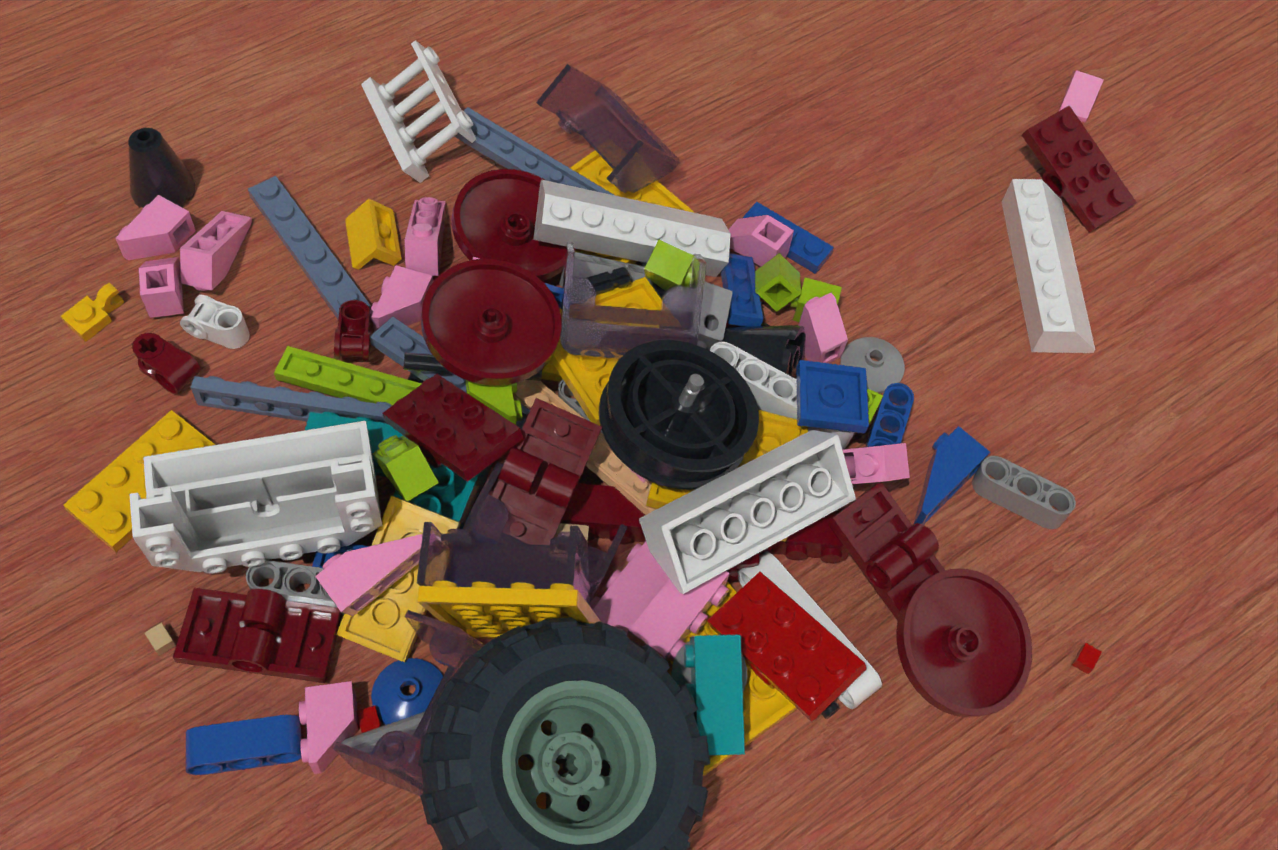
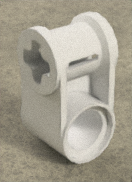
(216, 323)

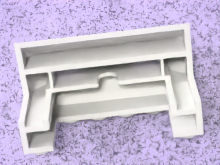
(257, 499)

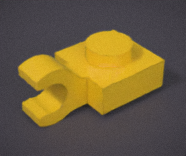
(92, 316)

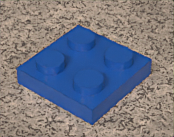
(832, 396)

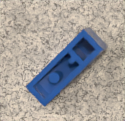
(950, 467)

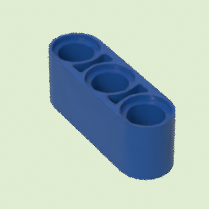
(891, 416)
(243, 744)

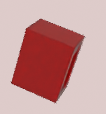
(1087, 658)
(368, 719)

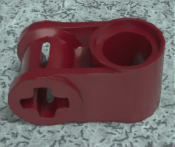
(353, 330)
(164, 362)

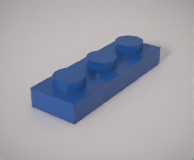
(805, 247)
(745, 303)

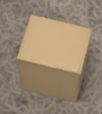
(160, 639)

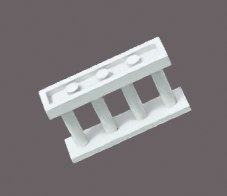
(392, 116)

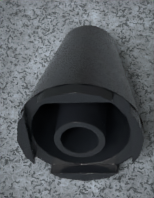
(156, 170)
(774, 345)

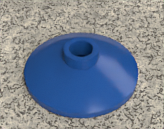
(388, 687)

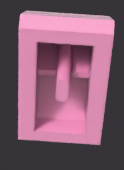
(1081, 94)

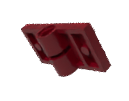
(1078, 169)
(452, 427)
(544, 471)
(886, 545)
(258, 634)

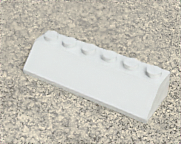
(626, 226)
(1046, 269)
(748, 509)

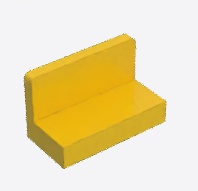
(372, 234)

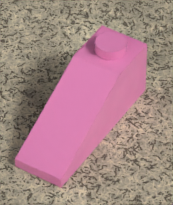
(212, 250)
(365, 573)

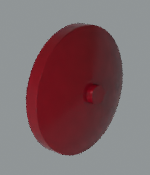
(498, 219)
(491, 322)
(964, 643)

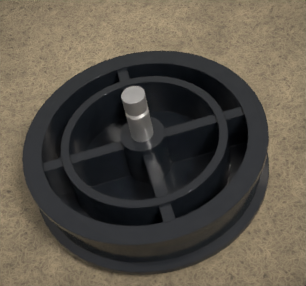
(677, 414)

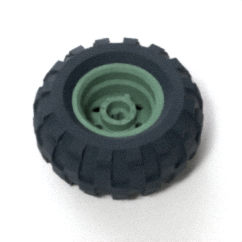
(573, 678)

